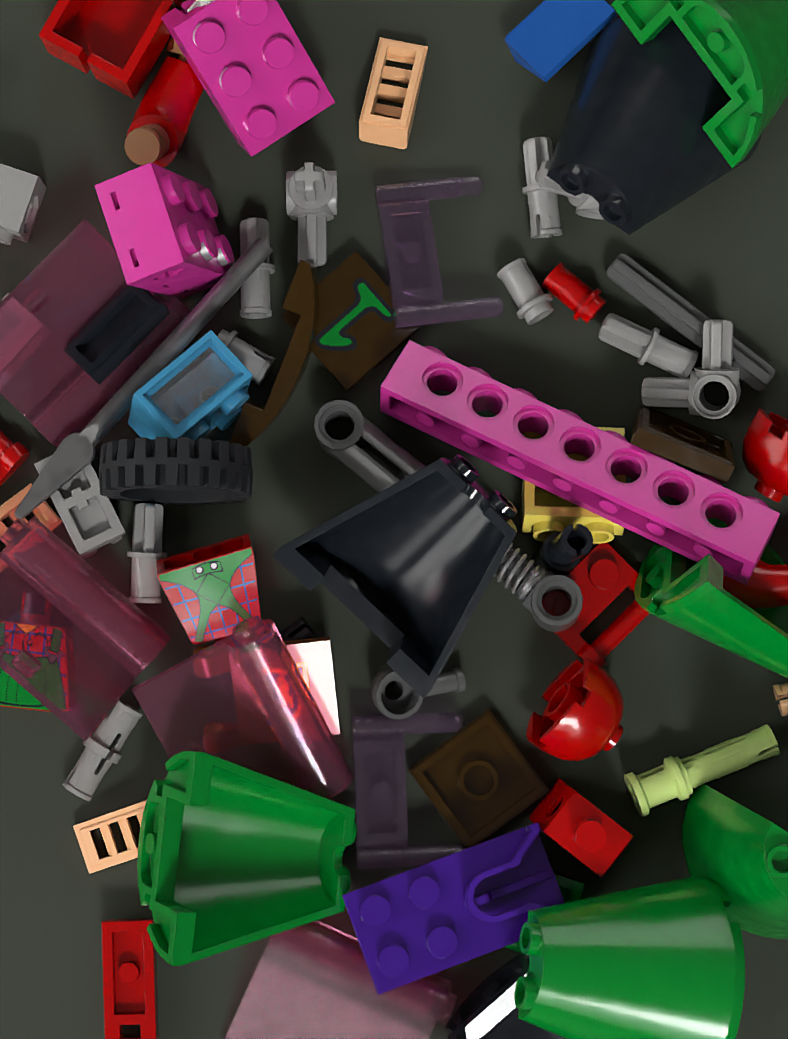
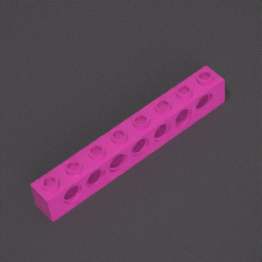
(587, 483)

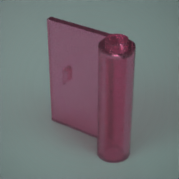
(34, 370)
(68, 628)
(247, 708)
(320, 988)

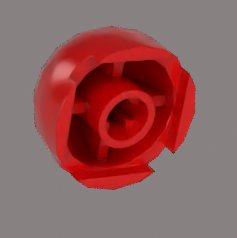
(767, 454)
(580, 713)

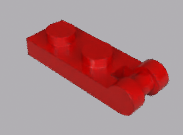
(129, 978)

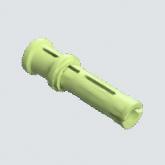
(680, 776)

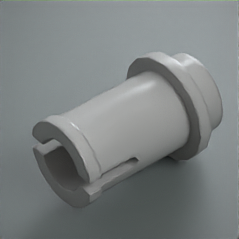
(525, 291)
(252, 358)

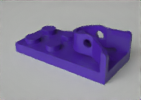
(451, 908)

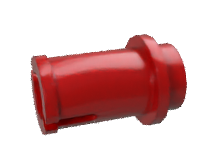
(574, 293)

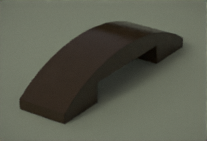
(303, 300)

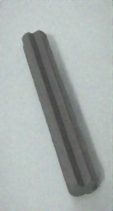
(683, 316)

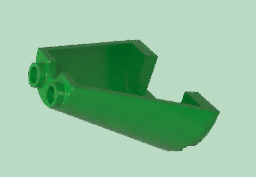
(743, 49)
(694, 600)
(743, 856)
(236, 857)
(635, 964)

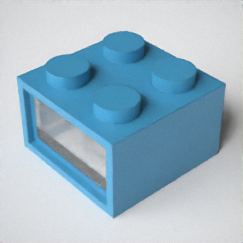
(192, 393)

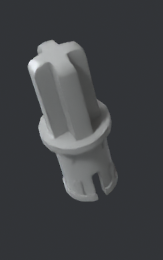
(542, 203)
(256, 289)
(647, 345)
(145, 551)

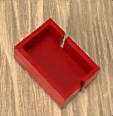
(109, 37)

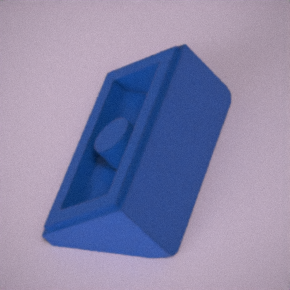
(556, 33)

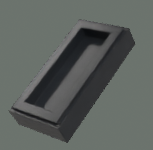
(116, 332)

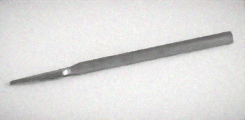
(79, 448)

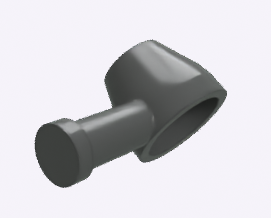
(404, 699)

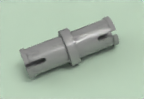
(102, 750)

